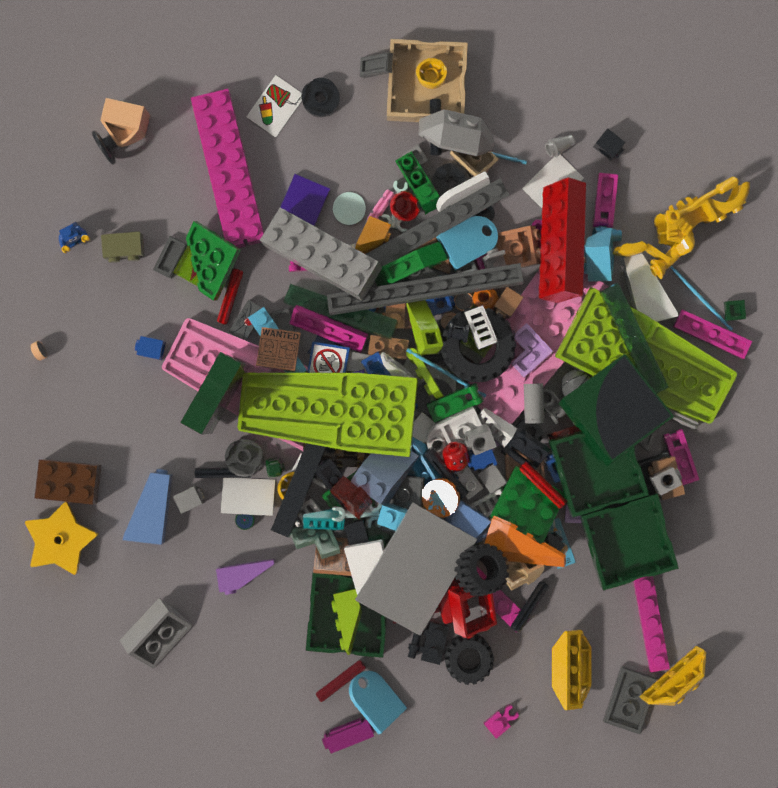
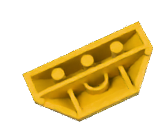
(572, 669)
(678, 680)

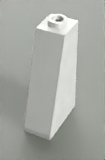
(645, 289)

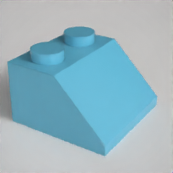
(599, 256)

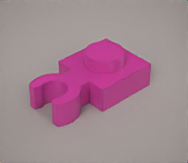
(498, 722)

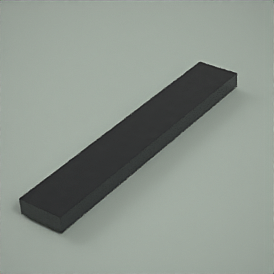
(298, 489)

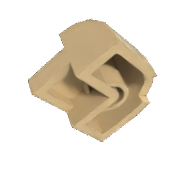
(522, 573)

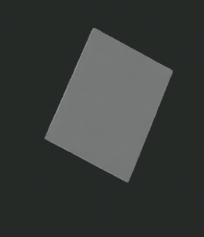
(415, 569)

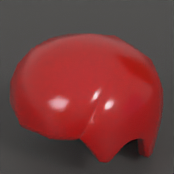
(404, 206)

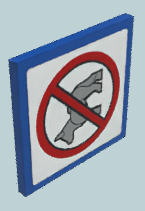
(328, 358)

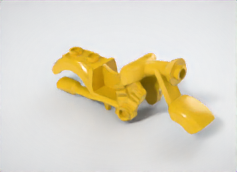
(677, 225)

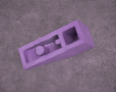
(236, 576)

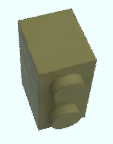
(122, 246)

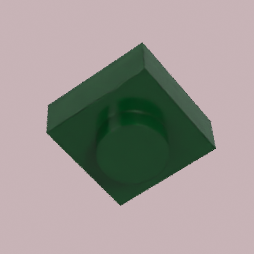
(734, 310)

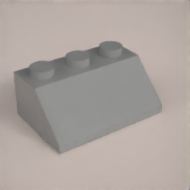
(155, 633)

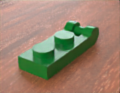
(454, 402)

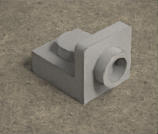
(494, 258)

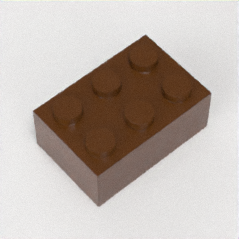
(68, 481)

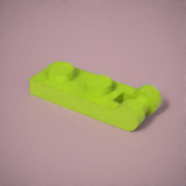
(424, 373)

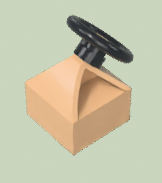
(125, 124)

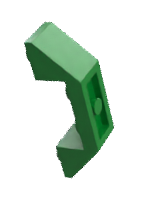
(411, 264)

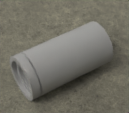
(534, 403)

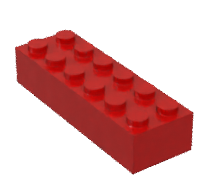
(562, 240)

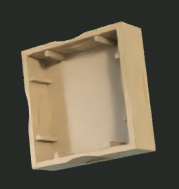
(407, 97)

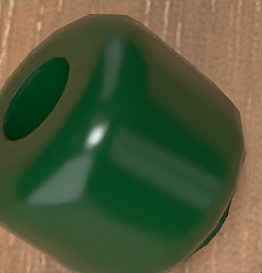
(274, 467)

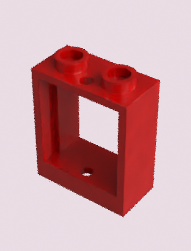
(482, 623)

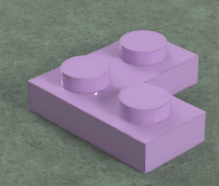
(535, 350)

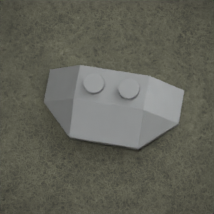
(457, 132)

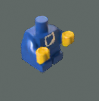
(71, 236)

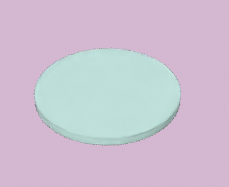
(349, 208)

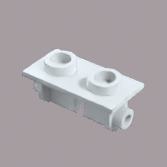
(469, 481)

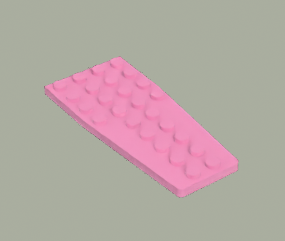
(551, 324)
(197, 350)

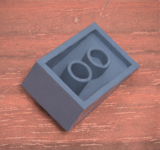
(383, 475)

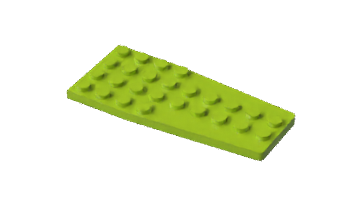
(694, 377)
(332, 410)

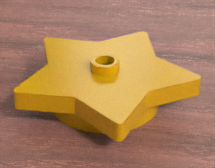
(73, 536)

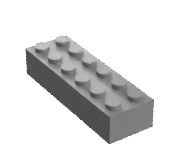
(321, 254)

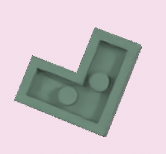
(322, 538)

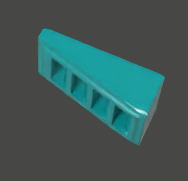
(322, 520)

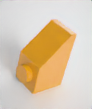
(373, 235)

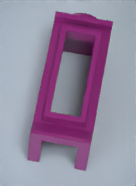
(347, 735)

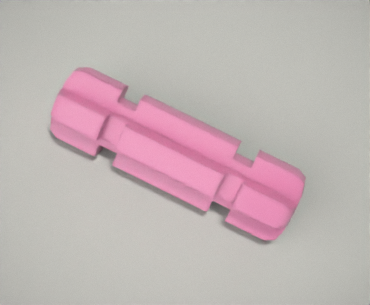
(382, 204)

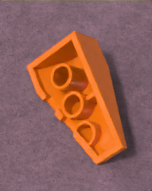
(521, 547)

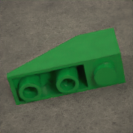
(418, 182)

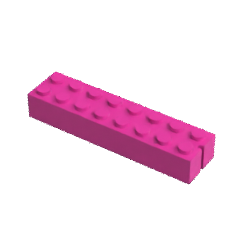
(228, 168)

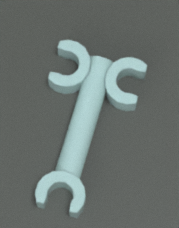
(395, 223)
(371, 514)

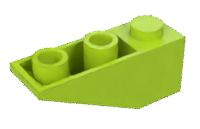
(424, 328)
(349, 616)

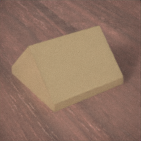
(475, 164)

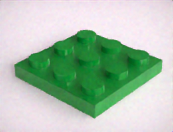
(526, 506)

